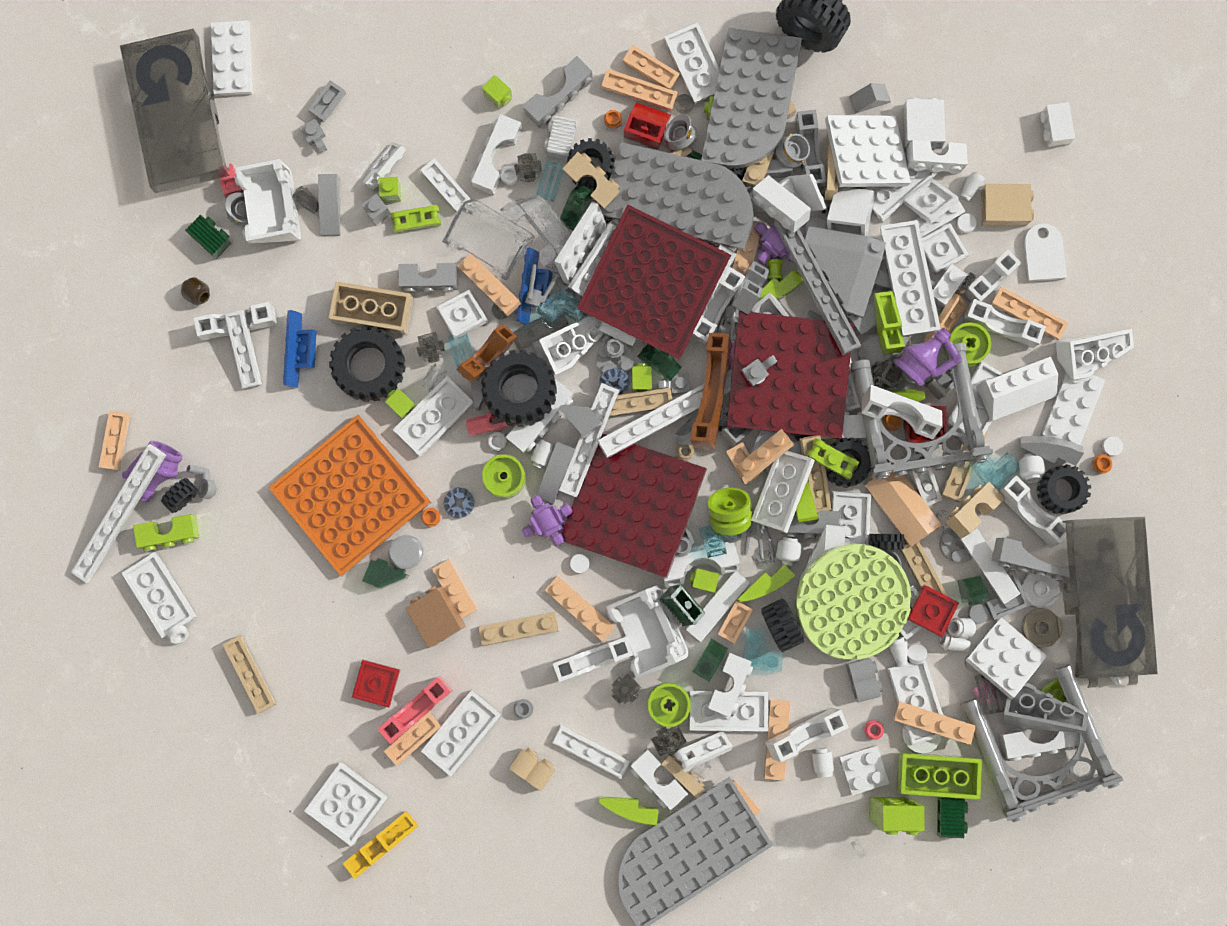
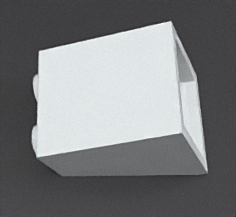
(851, 211)

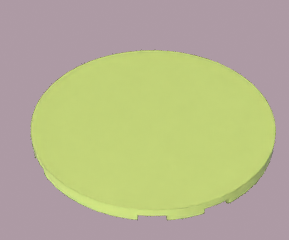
(853, 601)

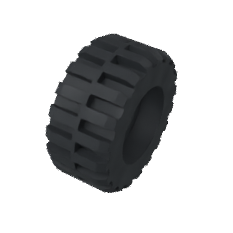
(815, 21)
(352, 344)
(513, 365)

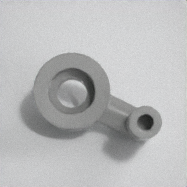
(207, 487)

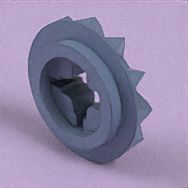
(613, 375)
(468, 503)

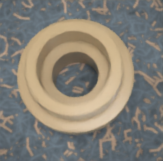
(690, 448)

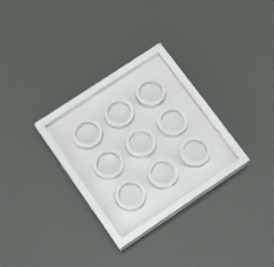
(867, 151)

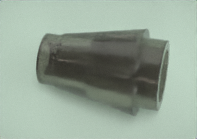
(306, 199)

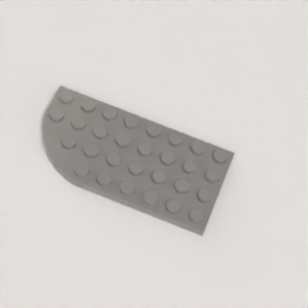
(751, 97)
(683, 193)
(689, 853)

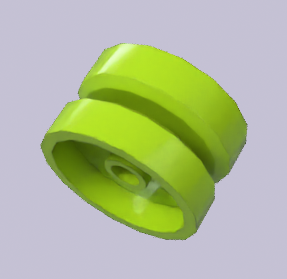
(976, 338)
(497, 467)
(730, 511)
(677, 712)

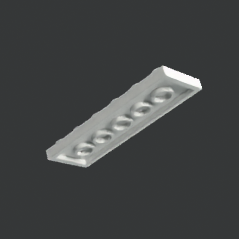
(910, 278)

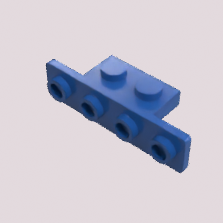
(542, 280)
(299, 349)

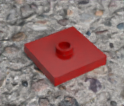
(932, 610)
(376, 683)

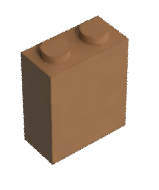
(435, 616)

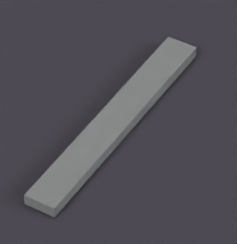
(819, 289)

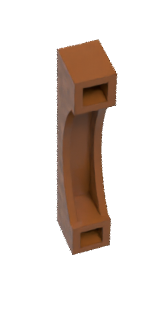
(706, 423)

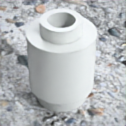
(542, 454)
(962, 627)
(823, 762)

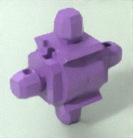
(771, 244)
(547, 520)

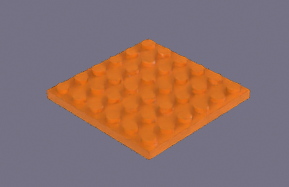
(349, 495)

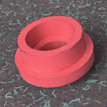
(880, 730)

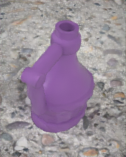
(920, 360)
(167, 469)

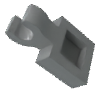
(314, 134)
(757, 371)
(679, 384)

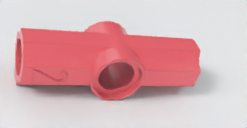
(484, 424)

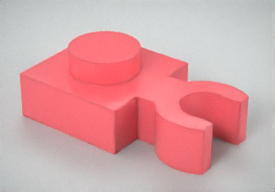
(228, 183)

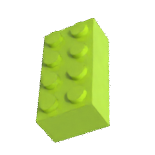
(939, 775)
(896, 815)

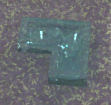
(561, 303)
(997, 472)
(714, 542)
(755, 652)

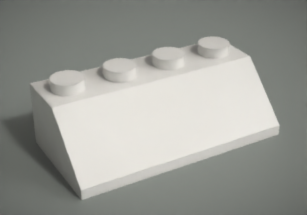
(1019, 389)

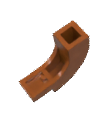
(496, 344)

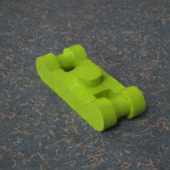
(415, 218)
(832, 459)

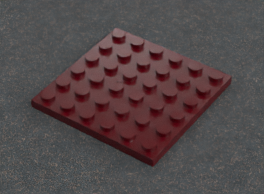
(653, 281)
(803, 387)
(634, 507)

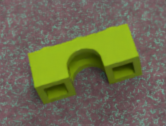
(183, 529)

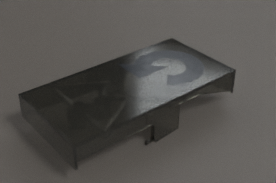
(174, 111)
(1110, 598)

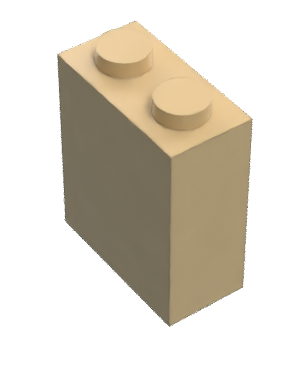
(1006, 204)

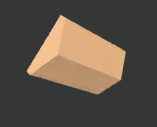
(904, 507)

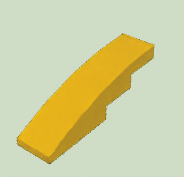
(380, 845)

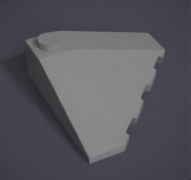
(849, 264)

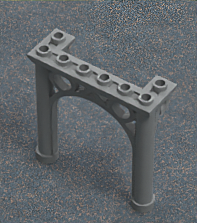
(966, 410)
(1014, 809)

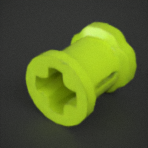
(774, 268)

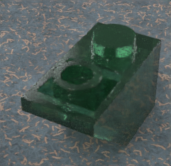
(576, 206)
(660, 362)
(383, 576)
(973, 590)
(709, 660)

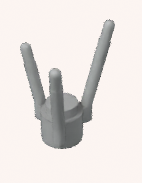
(534, 296)
(731, 317)
(758, 529)

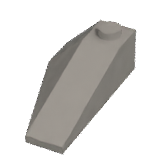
(1041, 711)

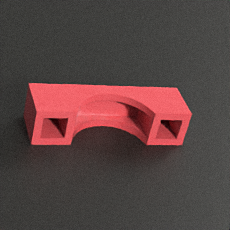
(415, 710)

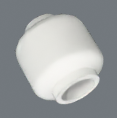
(1031, 468)
(789, 550)

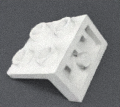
(805, 189)

